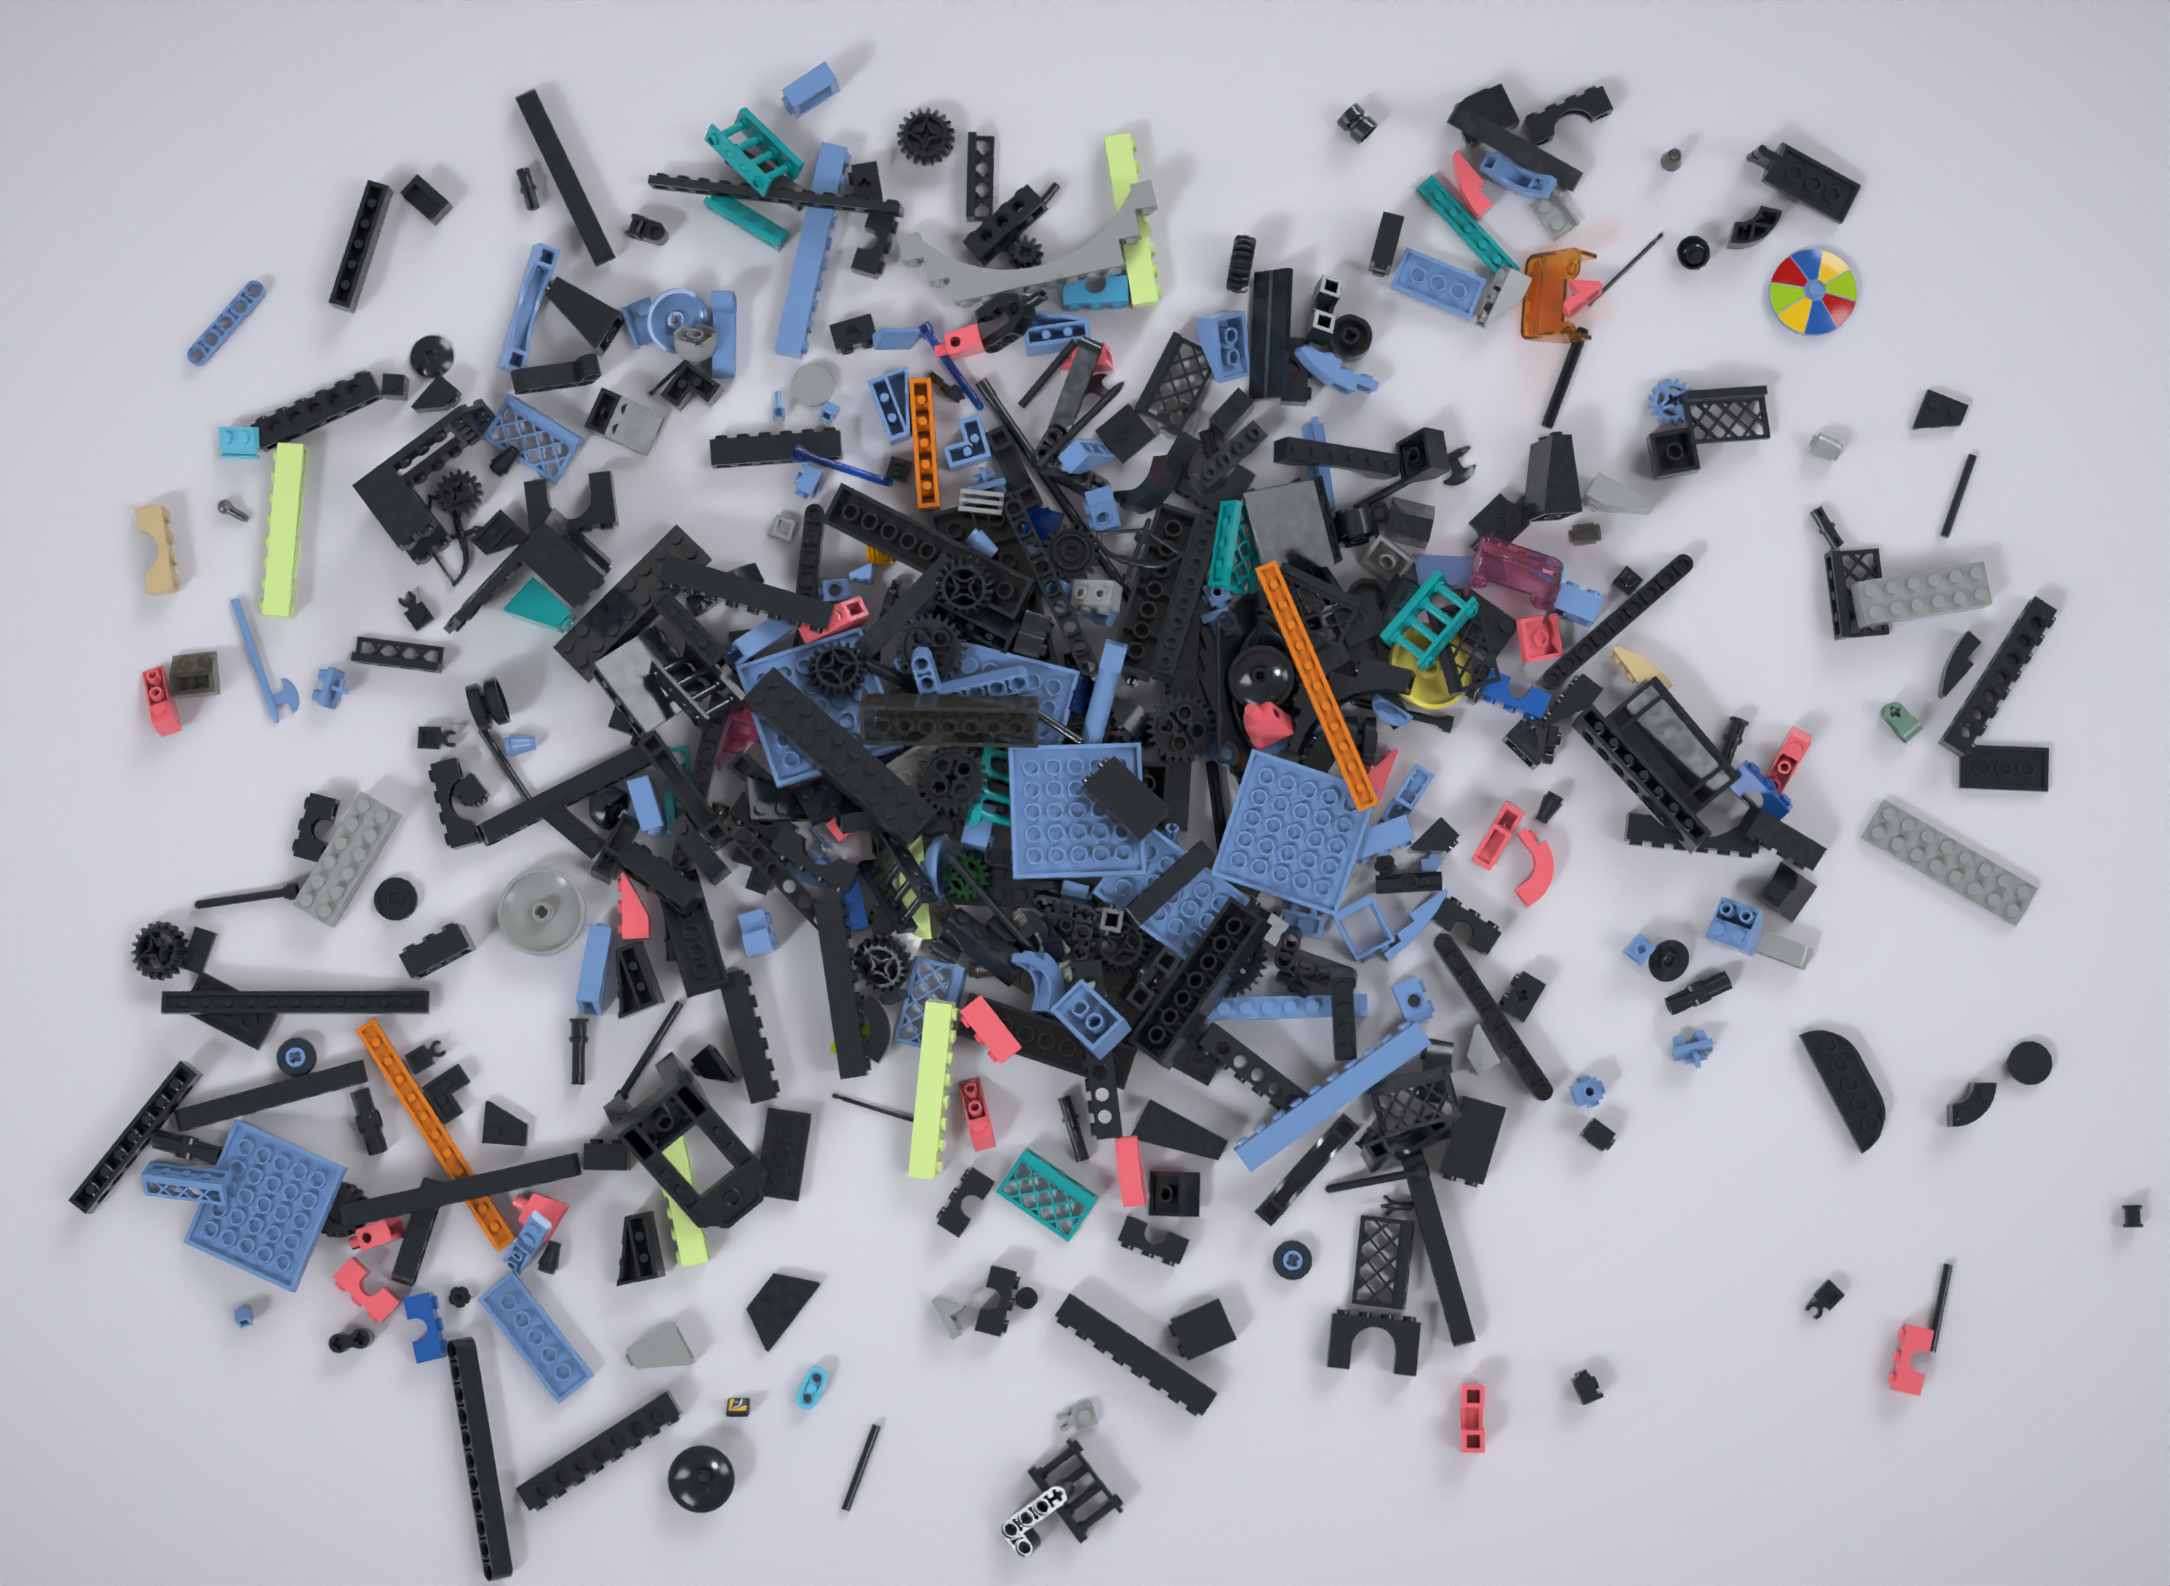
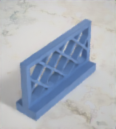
(541, 421)
(1316, 433)
(953, 994)

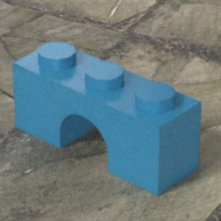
(1114, 295)

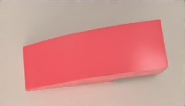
(1469, 185)
(1498, 835)
(1130, 1171)

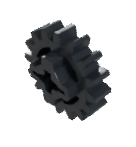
(451, 489)

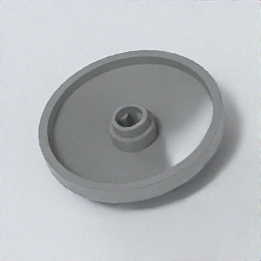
(541, 912)

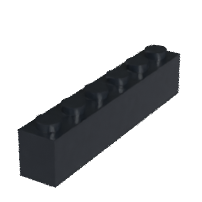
(361, 246)
(773, 449)
(748, 1038)

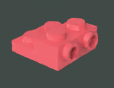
(1539, 639)

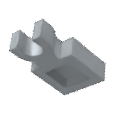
(1081, 1416)

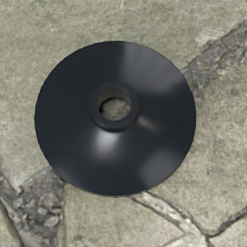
(441, 361)
(1673, 966)

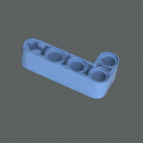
(724, 322)

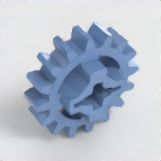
(1666, 394)

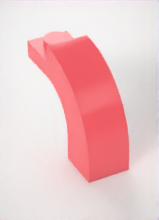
(1542, 870)

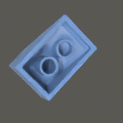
(1225, 344)
(1091, 1019)

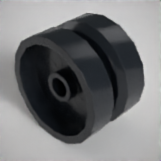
(487, 704)
(1364, 739)

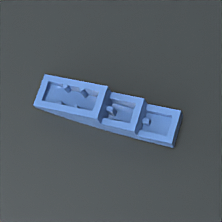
(1408, 794)
(1420, 918)

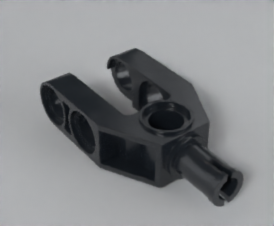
(1020, 312)

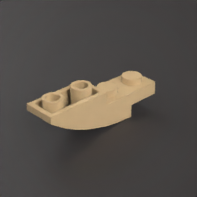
(1637, 668)

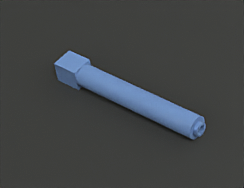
(1103, 692)

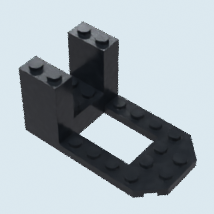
(393, 495)
(557, 555)
(663, 1120)

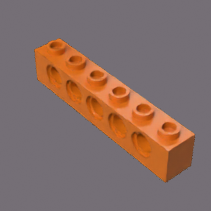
(924, 444)

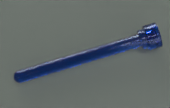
(927, 333)
(801, 454)

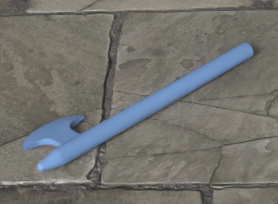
(288, 694)

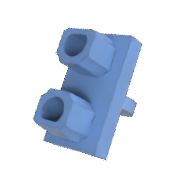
(996, 485)
(332, 687)
(1694, 1051)

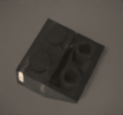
(194, 675)

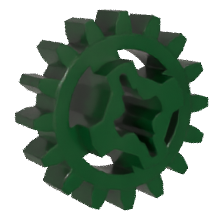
(953, 877)

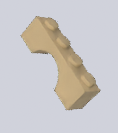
(161, 577)

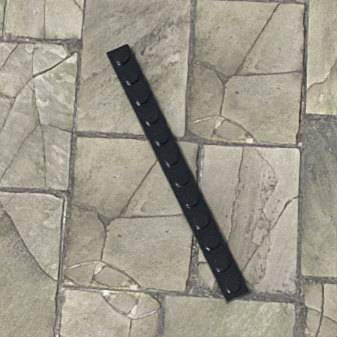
(784, 196)
(295, 1002)

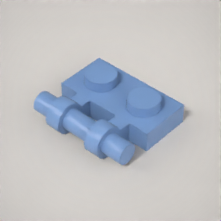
(1309, 923)

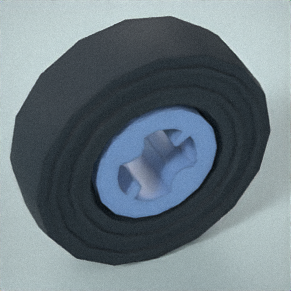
(301, 1067)
(1303, 1265)

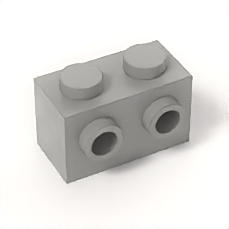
(1096, 596)

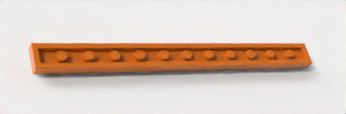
(1317, 686)
(432, 1129)

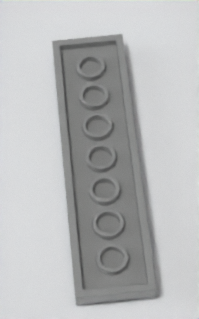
(1949, 863)

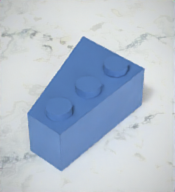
(1053, 332)
(892, 401)

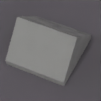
(1386, 559)

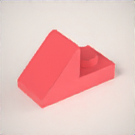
(1584, 293)

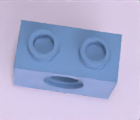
(1102, 509)
(1413, 987)

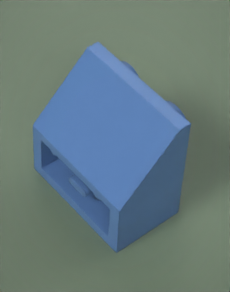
(1736, 926)

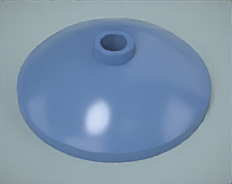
(679, 302)
(934, 864)

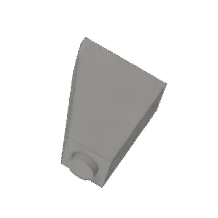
(661, 1350)

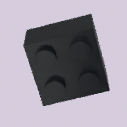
(1672, 454)

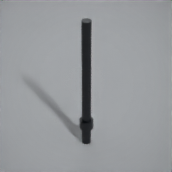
(650, 1050)

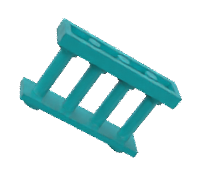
(765, 140)
(1422, 601)
(979, 814)

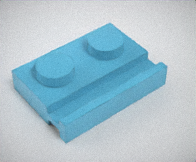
(239, 442)

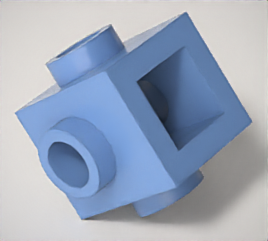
(1215, 601)
(1579, 1094)

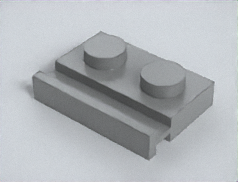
(1554, 215)

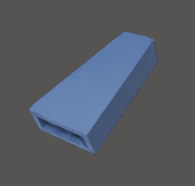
(756, 641)
(595, 970)

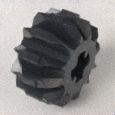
(1029, 247)

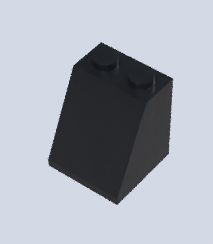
(1409, 523)

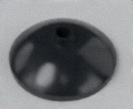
(1274, 684)
(690, 1490)

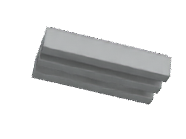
(962, 500)

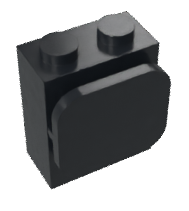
(1492, 105)

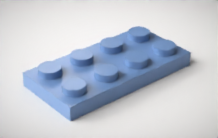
(1438, 283)

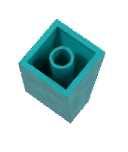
(540, 607)

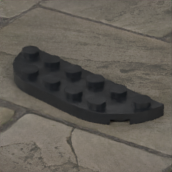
(1847, 1085)

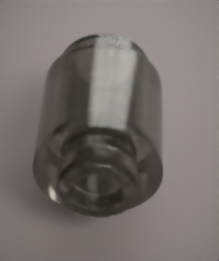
(1584, 534)

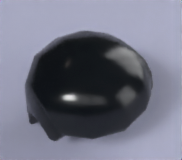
(1693, 252)

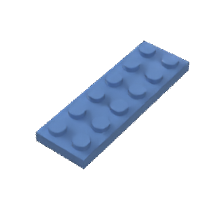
(536, 1337)

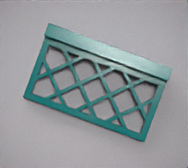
(1225, 547)
(1060, 1180)

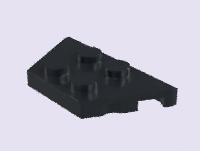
(778, 1306)

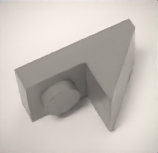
(945, 1310)

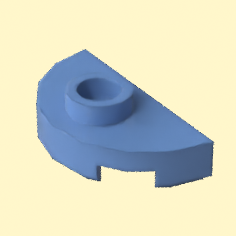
(1389, 712)

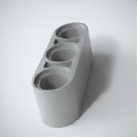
(1783, 950)

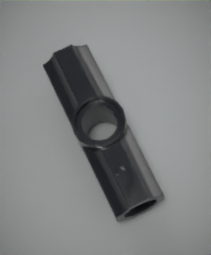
(1423, 882)
(1698, 993)
(369, 1121)
(186, 1147)

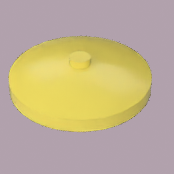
(1429, 687)

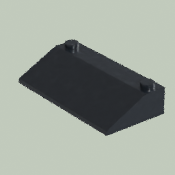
(1673, 745)

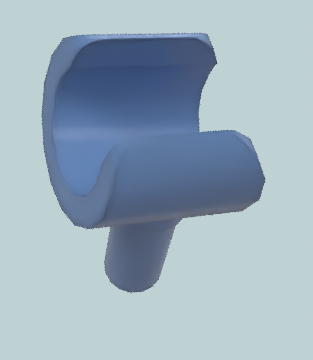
(778, 409)
(820, 840)

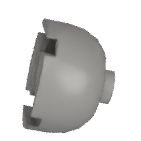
(695, 343)

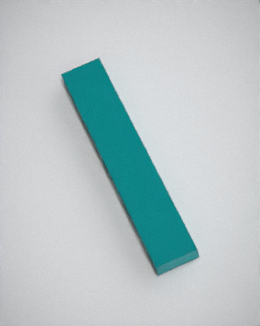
(1464, 225)

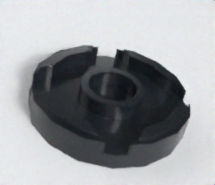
(396, 899)
(2029, 1063)

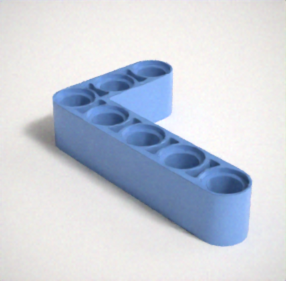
(964, 685)

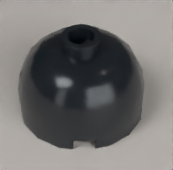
(607, 806)

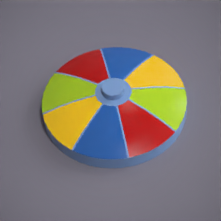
(1812, 292)

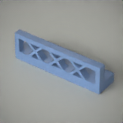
(184, 1178)

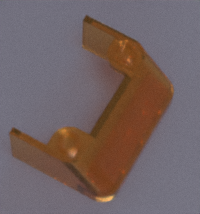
(1543, 302)

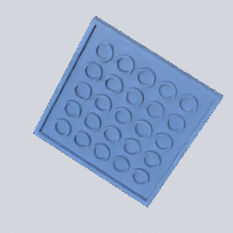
(784, 761)
(1056, 825)
(1291, 833)
(273, 1207)

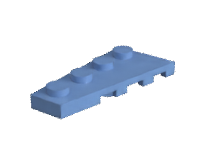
(1452, 567)

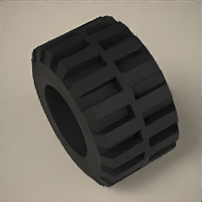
(351, 1194)

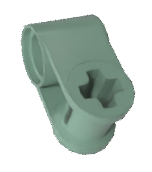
(1903, 724)

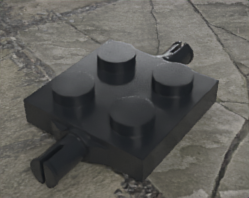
(1500, 520)

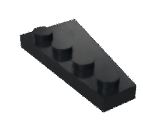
(771, 804)

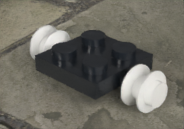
(1055, 945)

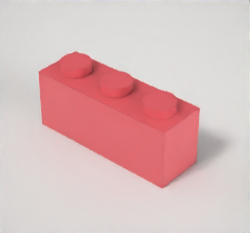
(989, 1030)

